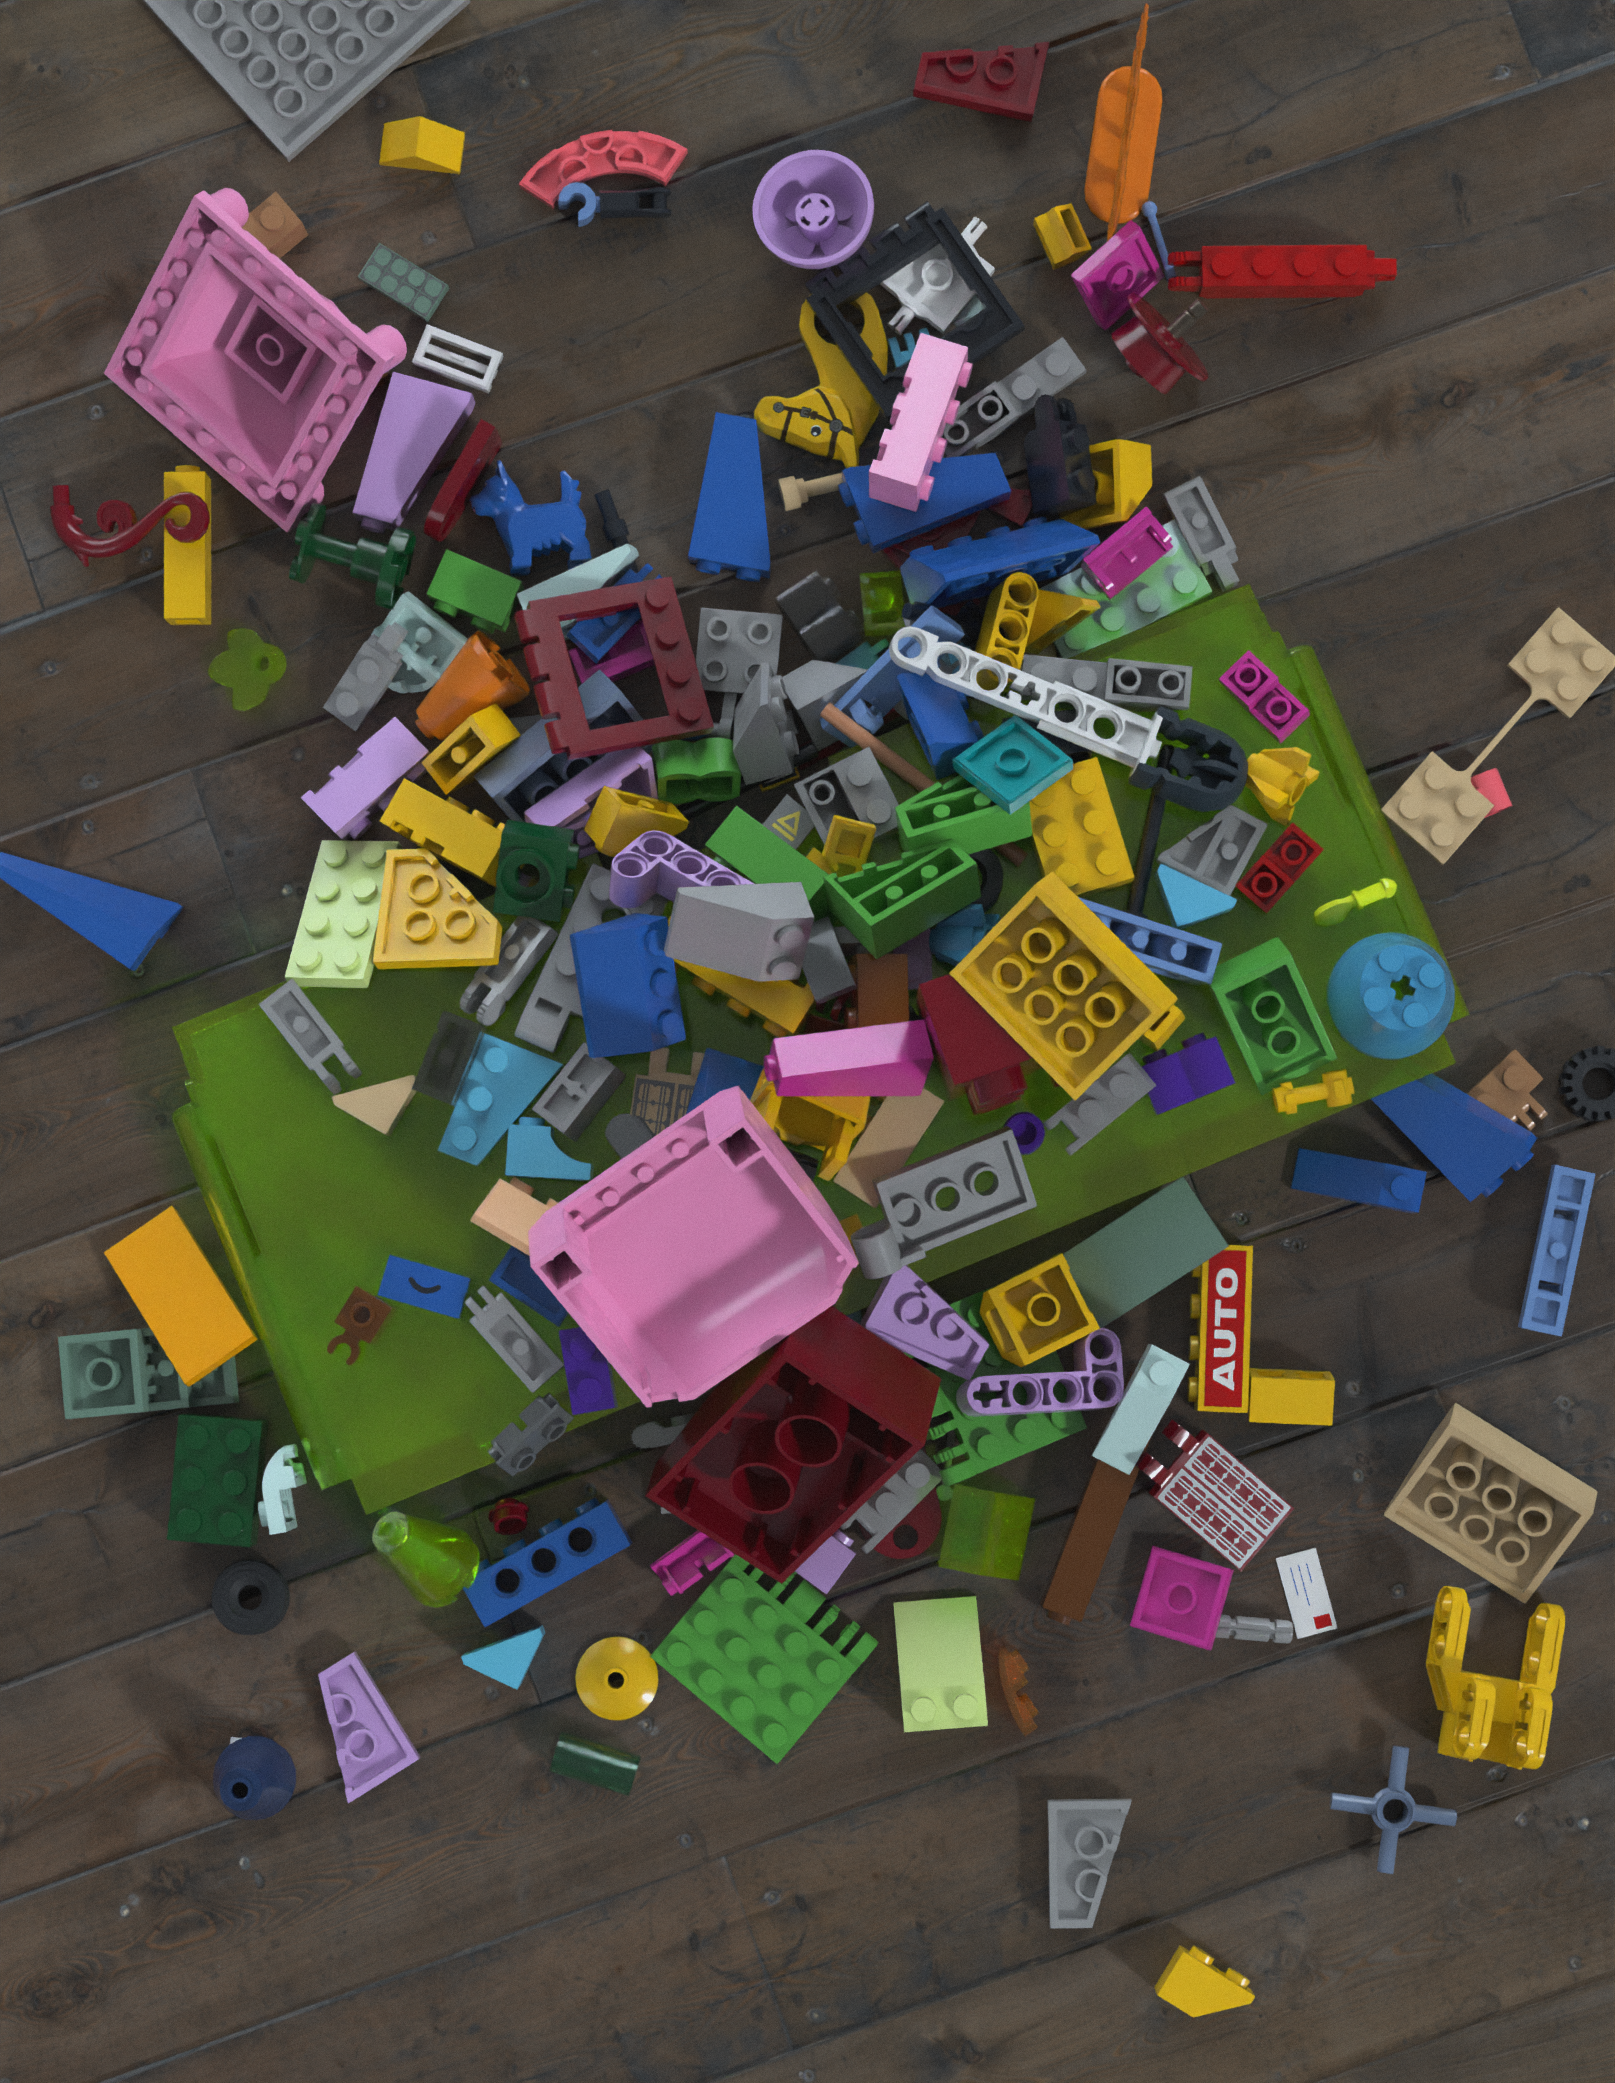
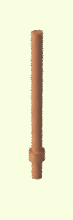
(900, 766)

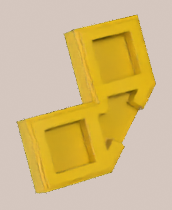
(847, 845)

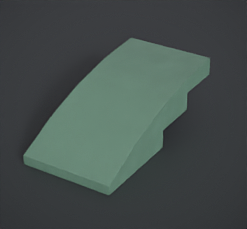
(1143, 1251)
(132, 1375)

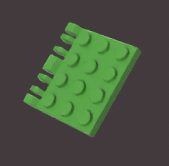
(1000, 1438)
(760, 1657)

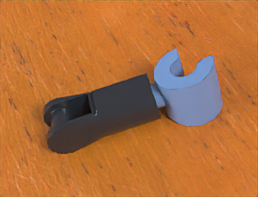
(614, 202)

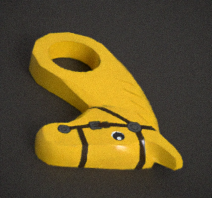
(838, 412)

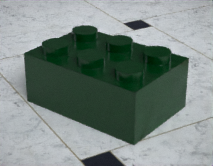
(217, 1479)

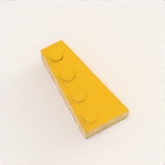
(779, 1003)

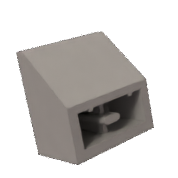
(765, 729)
(850, 790)

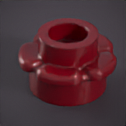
(509, 1516)

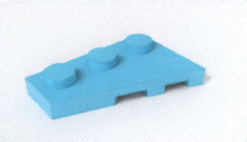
(493, 1096)

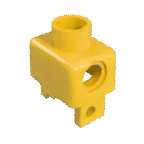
(814, 1121)

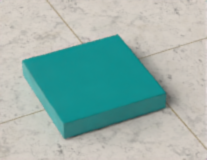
(1012, 764)

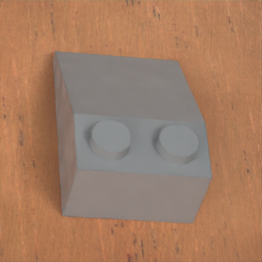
(742, 929)

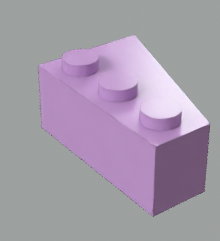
(368, 780)
(574, 801)

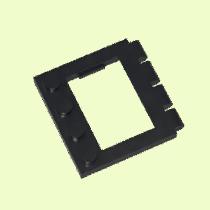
(893, 252)

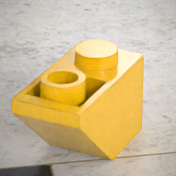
(1200, 1987)

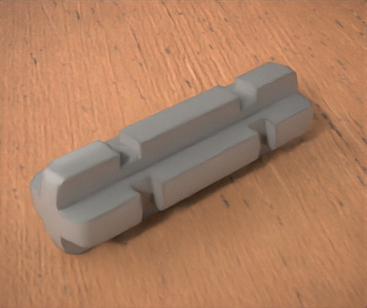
(1255, 1629)

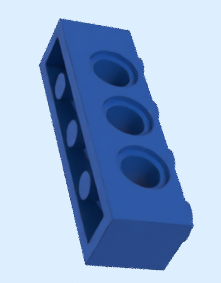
(608, 1538)

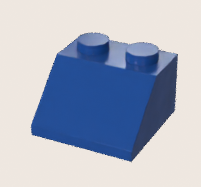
(938, 720)

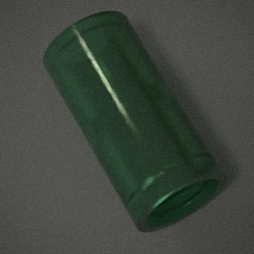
(595, 1763)

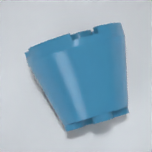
(1365, 1004)

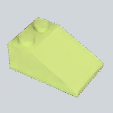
(940, 1664)

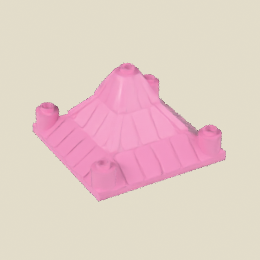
(249, 360)

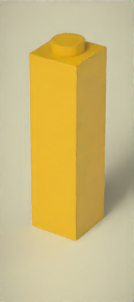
(187, 564)

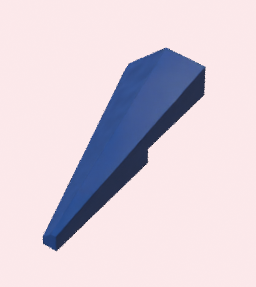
(107, 915)

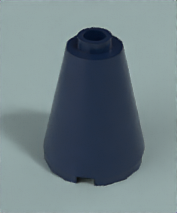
(263, 1768)

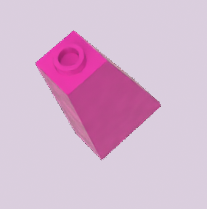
(852, 1061)

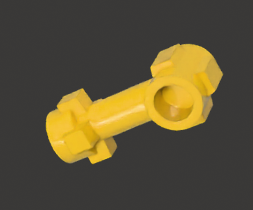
(1335, 1089)

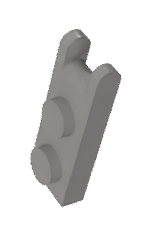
(1103, 1101)
(896, 1498)

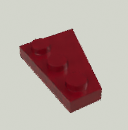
(986, 81)

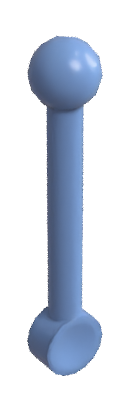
(1149, 210)

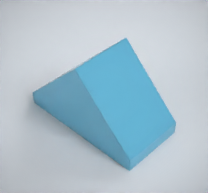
(1188, 899)
(507, 1658)

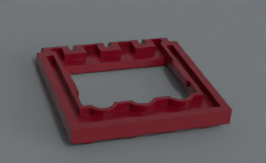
(560, 694)

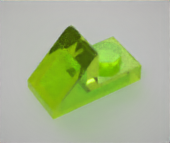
(881, 603)

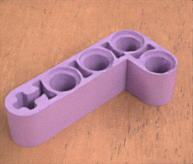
(662, 865)
(1040, 1385)

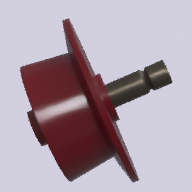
(1156, 347)

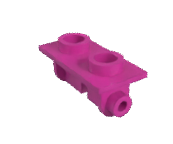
(681, 1564)

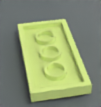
(340, 916)

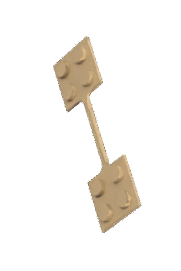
(1439, 803)

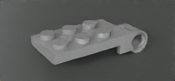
(557, 988)
(915, 1221)

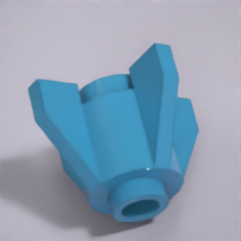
(960, 933)

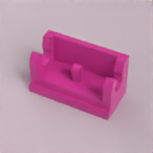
(1127, 553)
(624, 659)

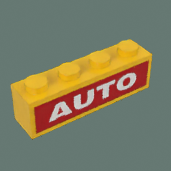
(1222, 1332)

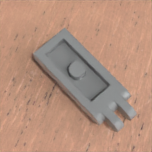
(514, 1339)

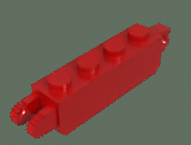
(1281, 271)

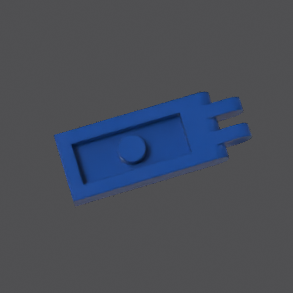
(600, 634)

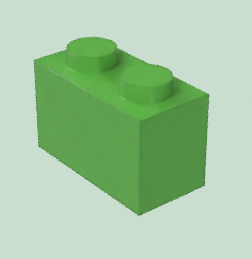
(475, 592)

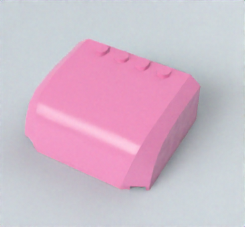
(694, 1251)

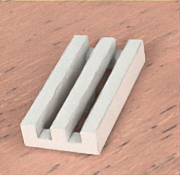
(489, 371)

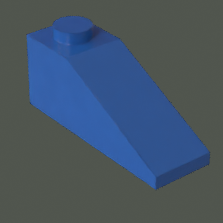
(1359, 1180)

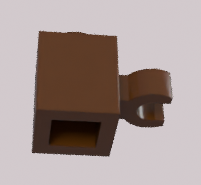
(364, 1319)

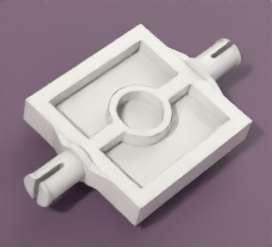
(932, 287)

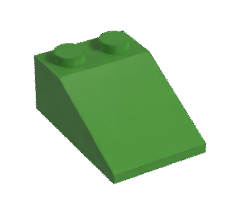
(1270, 1015)

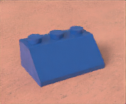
(627, 986)

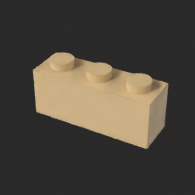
(886, 1142)

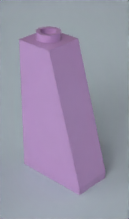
(408, 445)

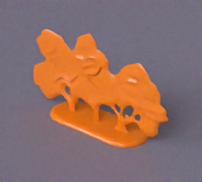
(1124, 140)

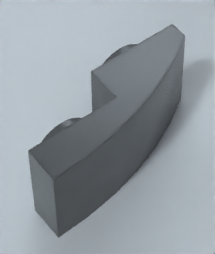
(825, 963)

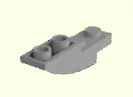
(1011, 399)
(1124, 683)

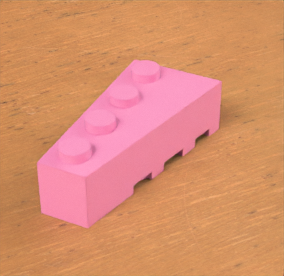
(918, 423)

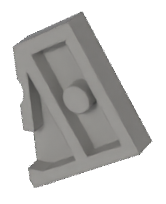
(1217, 849)

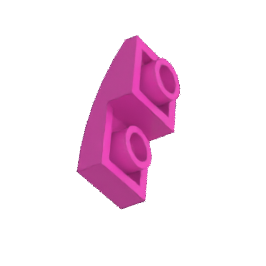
(1264, 697)

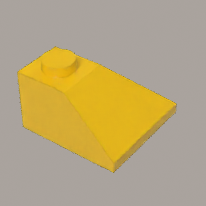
(1121, 482)

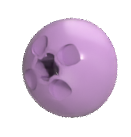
(808, 191)

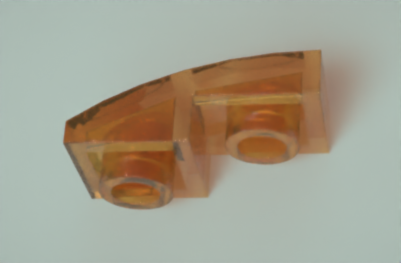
(1012, 1678)

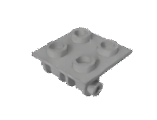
(735, 646)

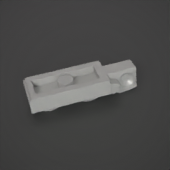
(1204, 531)
(367, 677)

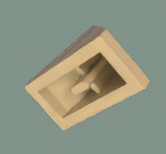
(379, 1104)

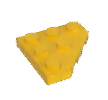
(431, 917)

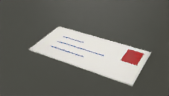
(1306, 1593)

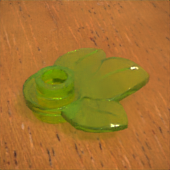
(242, 669)

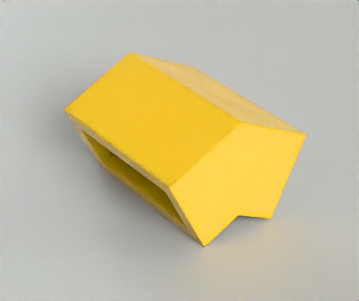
(1062, 235)

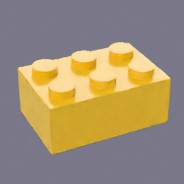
(1079, 833)

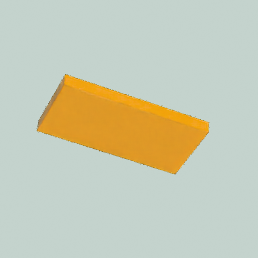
(180, 1296)

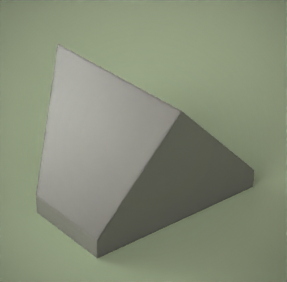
(814, 687)

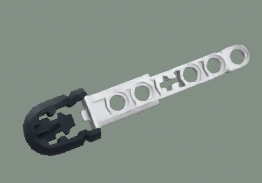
(1213, 780)

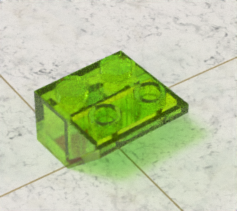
(985, 1532)

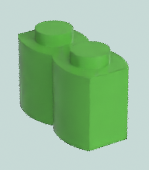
(696, 770)

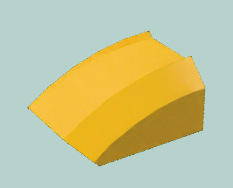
(1036, 1312)

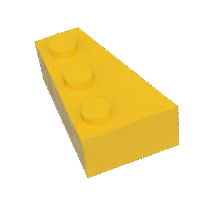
(446, 830)

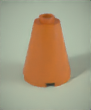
(470, 684)

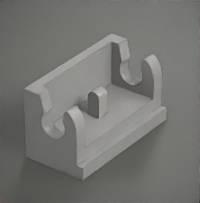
(579, 1093)

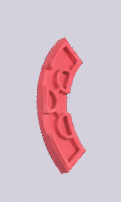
(602, 155)

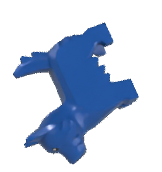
(534, 528)

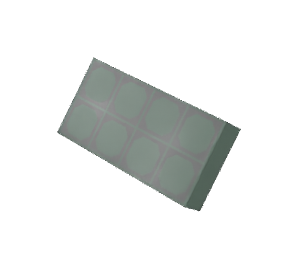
(403, 282)

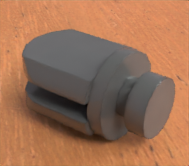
(627, 1133)

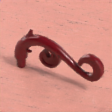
(130, 530)

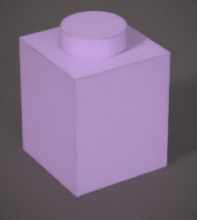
(828, 1561)

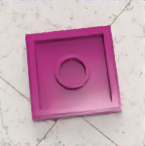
(1115, 271)
(1181, 1598)

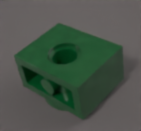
(552, 854)

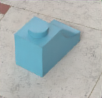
(535, 1154)

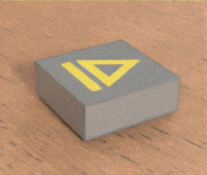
(790, 822)

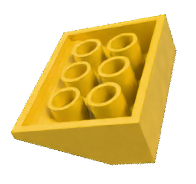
(1063, 985)

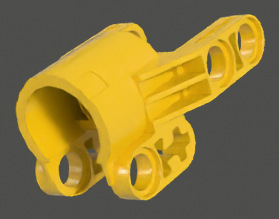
(1489, 1713)

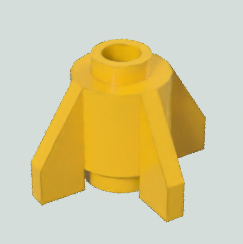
(1279, 780)

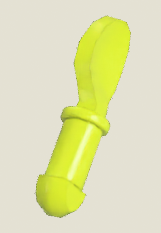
(1338, 909)

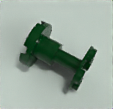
(367, 560)

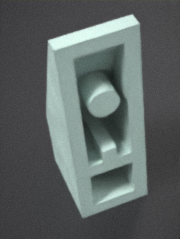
(592, 575)
(1140, 1408)

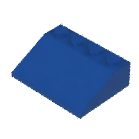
(976, 567)

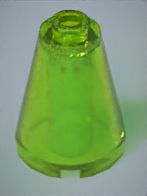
(427, 1556)

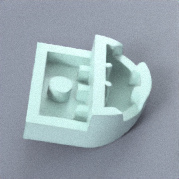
(426, 648)
(279, 1477)

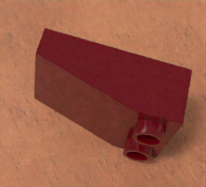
(796, 1442)

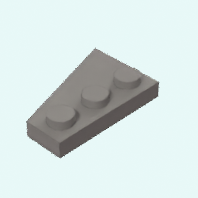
(1080, 1853)

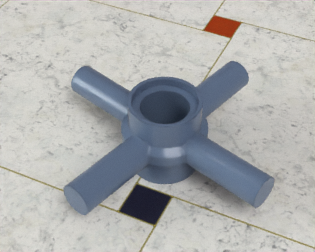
(1410, 1813)

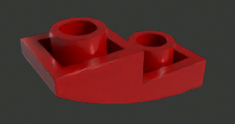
(1279, 867)

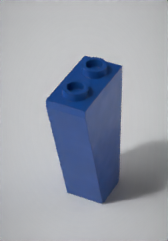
(959, 489)
(731, 505)
(1458, 1133)

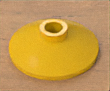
(619, 1656)

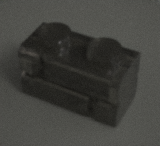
(449, 1058)

